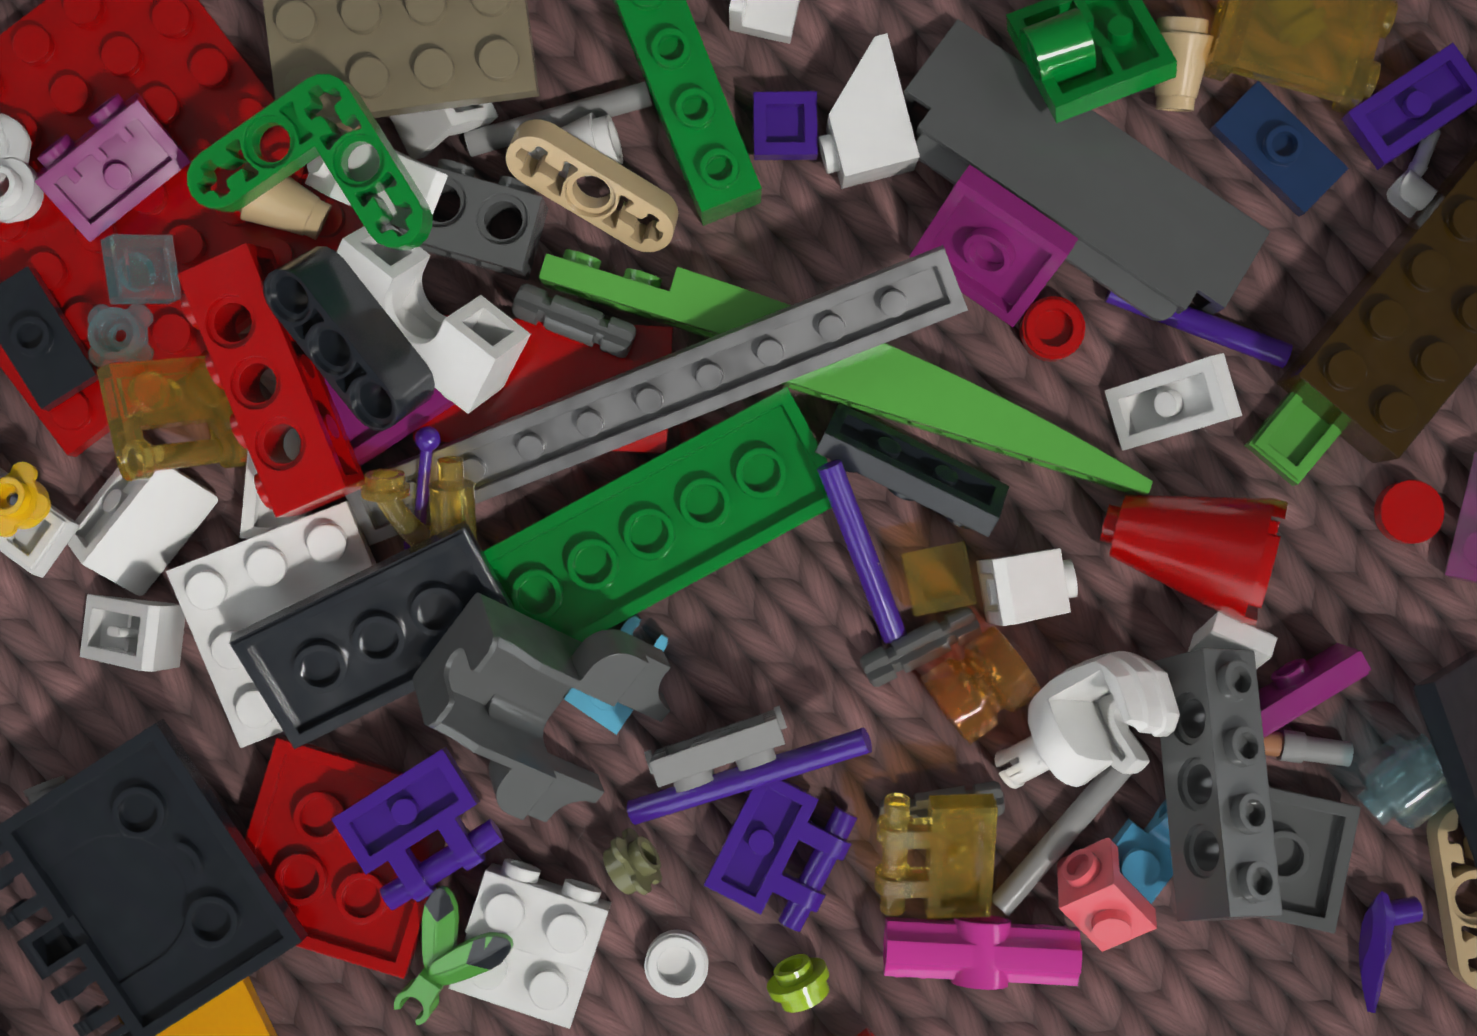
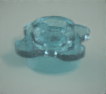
(102, 330)

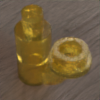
(449, 500)

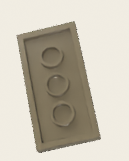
(404, 51)

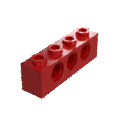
(326, 463)

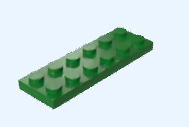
(666, 522)

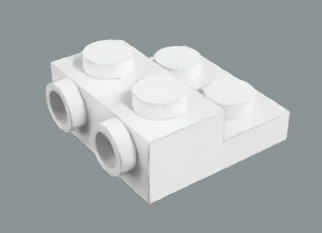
(552, 936)

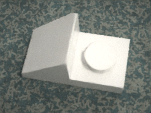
(1173, 402)

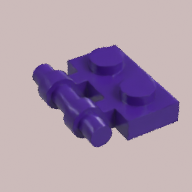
(409, 810)
(762, 843)

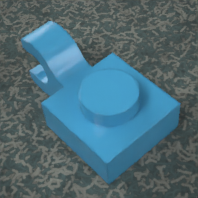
(1146, 854)

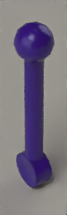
(427, 440)

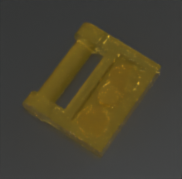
(163, 396)

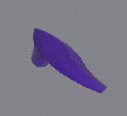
(1376, 940)

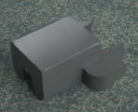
(502, 679)

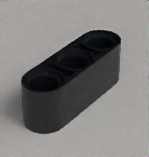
(349, 337)

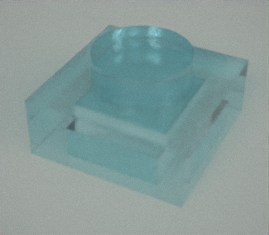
(141, 269)

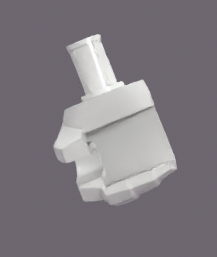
(1085, 718)

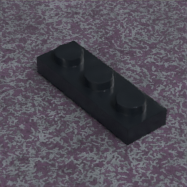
(913, 470)

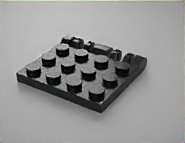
(142, 888)

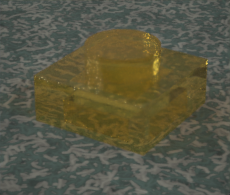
(938, 578)

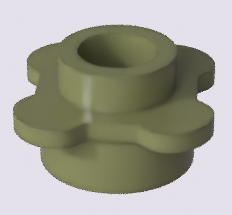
(632, 863)

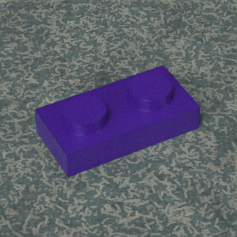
(1413, 106)

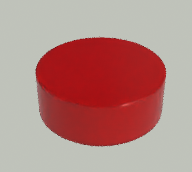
(1052, 329)
(1409, 512)

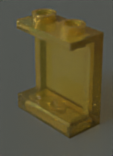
(1302, 45)

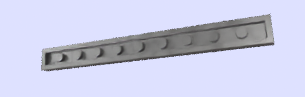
(691, 382)

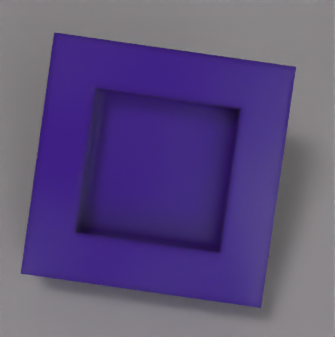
(785, 125)

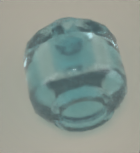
(1403, 781)

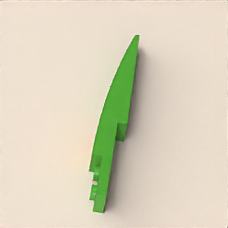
(874, 381)

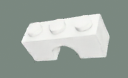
(467, 350)

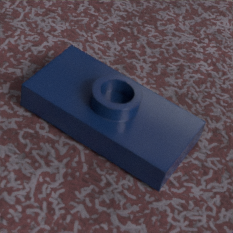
(1278, 149)

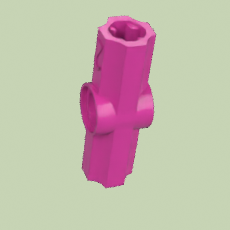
(982, 951)

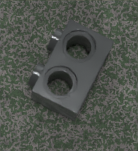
(469, 235)

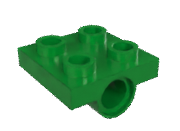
(1090, 51)

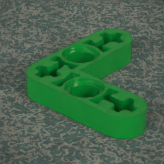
(309, 139)

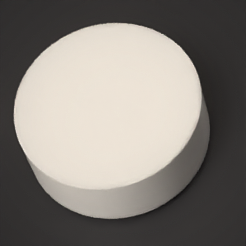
(676, 963)

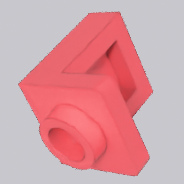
(1101, 898)

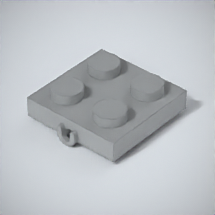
(694, 759)

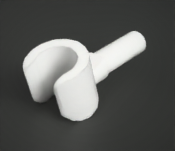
(1410, 190)

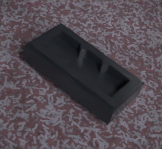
(42, 341)

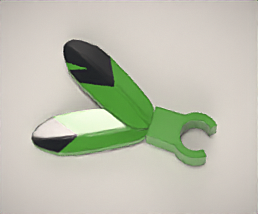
(444, 959)

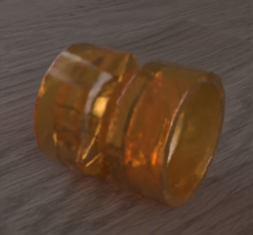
(981, 684)

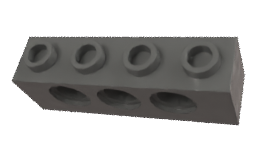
(1219, 790)

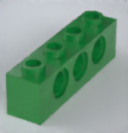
(691, 106)

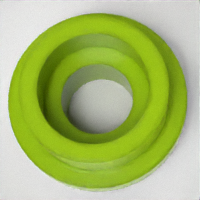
(799, 983)

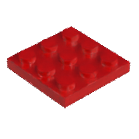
(316, 868)

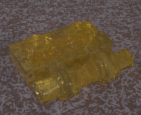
(958, 855)

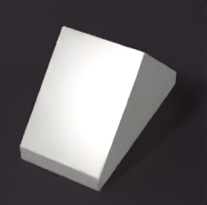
(133, 633)

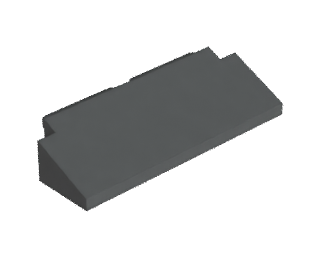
(1135, 215)

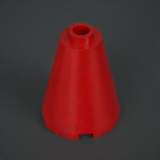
(1200, 546)

